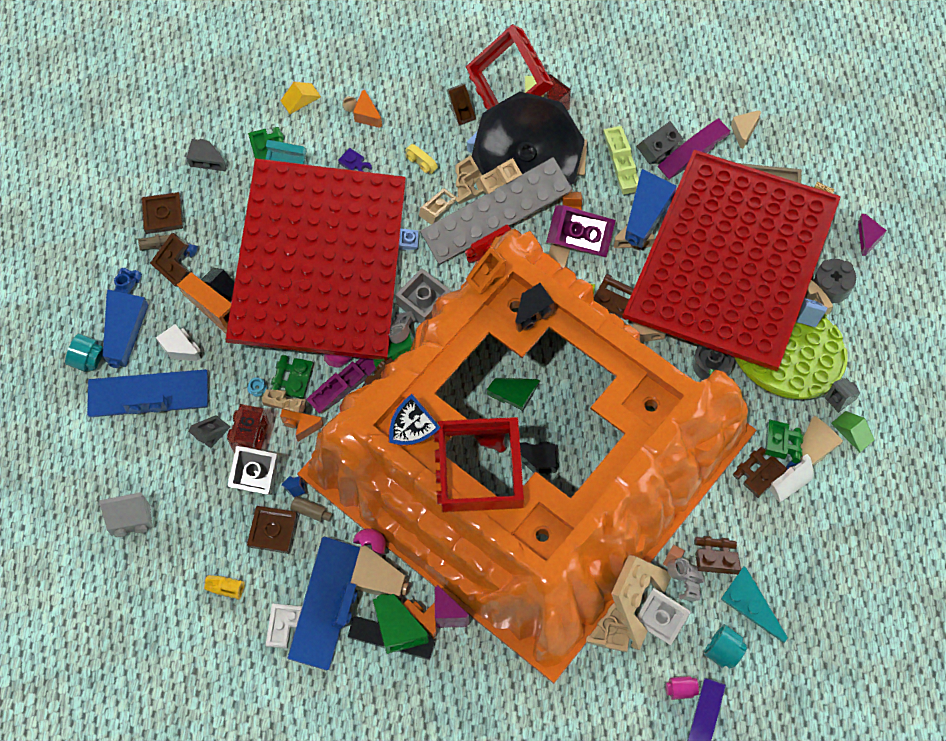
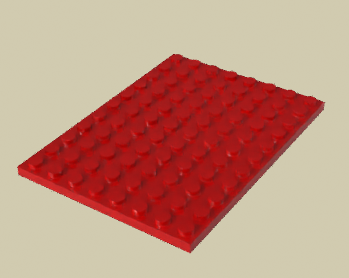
(733, 259)
(317, 260)

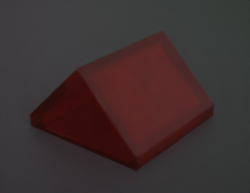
(559, 92)

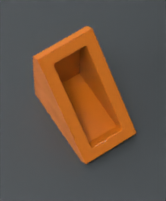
(366, 112)

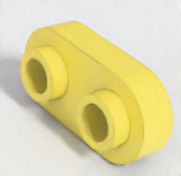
(425, 162)

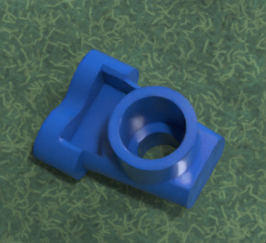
(126, 280)

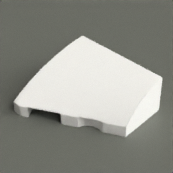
(792, 479)

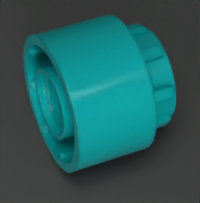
(84, 353)
(726, 647)

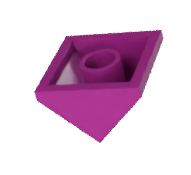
(448, 612)

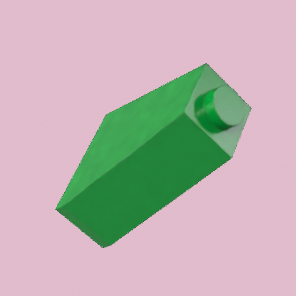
(397, 624)

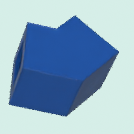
(294, 486)

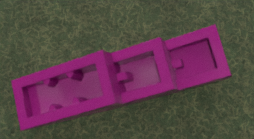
(701, 141)
(341, 384)

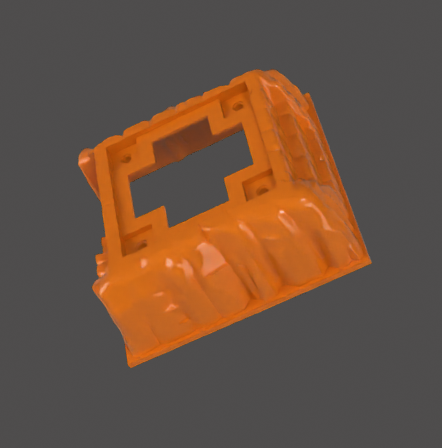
(524, 590)

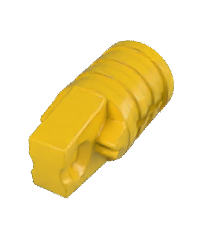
(224, 586)

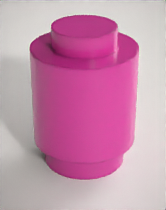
(682, 687)

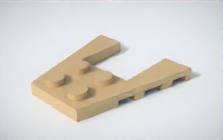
(629, 590)

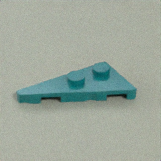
(748, 600)

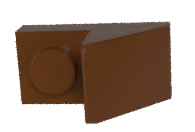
(461, 104)

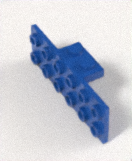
(147, 393)
(325, 604)

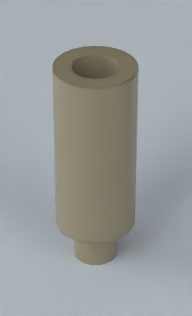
(310, 509)

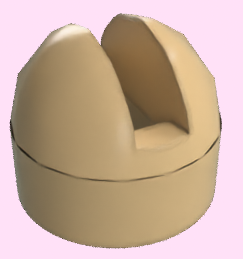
(350, 103)

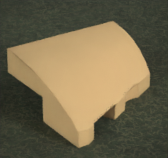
(467, 176)
(278, 399)
(819, 440)
(610, 632)

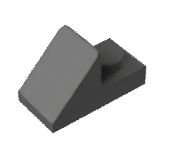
(209, 430)

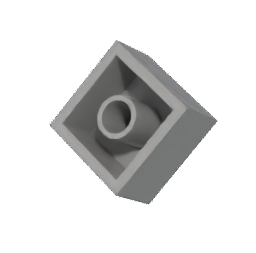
(420, 295)

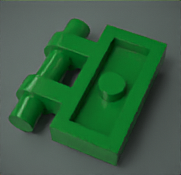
(259, 139)
(298, 377)
(777, 441)

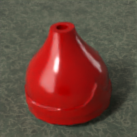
(492, 441)

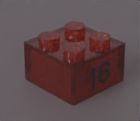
(248, 427)

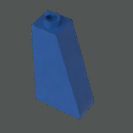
(649, 205)
(122, 324)

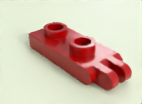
(481, 246)

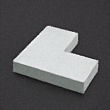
(281, 620)

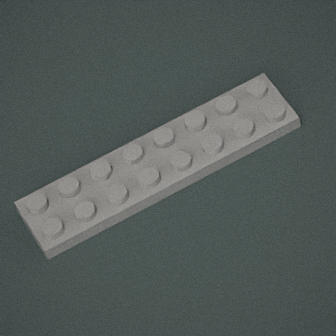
(494, 210)

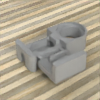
(400, 327)
(690, 575)

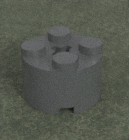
(836, 279)
(711, 359)

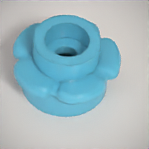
(252, 386)

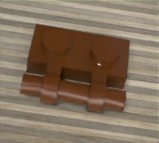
(760, 480)
(717, 561)

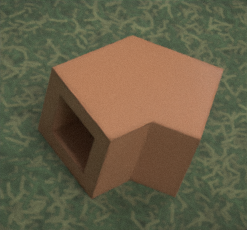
(674, 553)

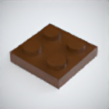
(162, 212)
(272, 529)

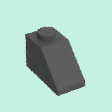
(204, 155)
(842, 394)

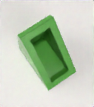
(854, 429)

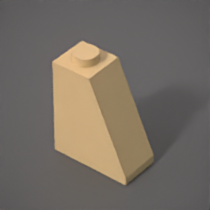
(377, 576)

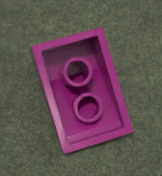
(580, 230)

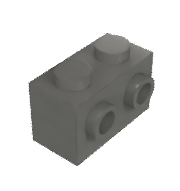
(659, 142)

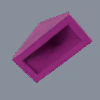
(869, 233)

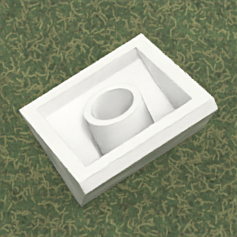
(663, 616)

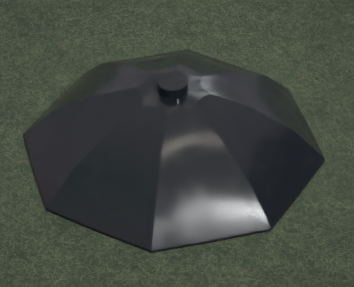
(529, 132)

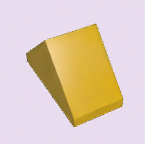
(298, 96)

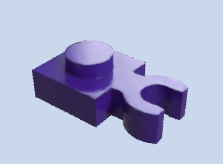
(352, 160)

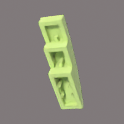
(621, 159)

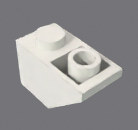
(177, 346)

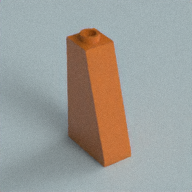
(206, 300)

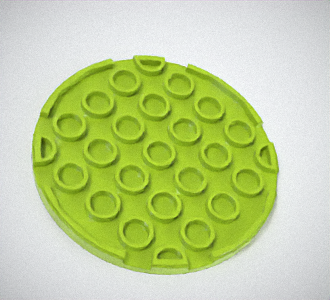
(809, 364)

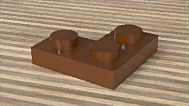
(167, 259)

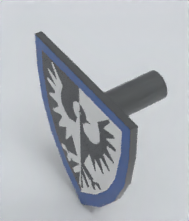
(411, 423)

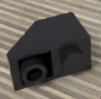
(533, 306)
(539, 457)

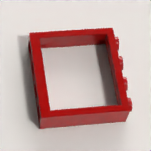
(511, 35)
(478, 427)

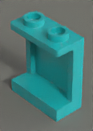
(285, 152)

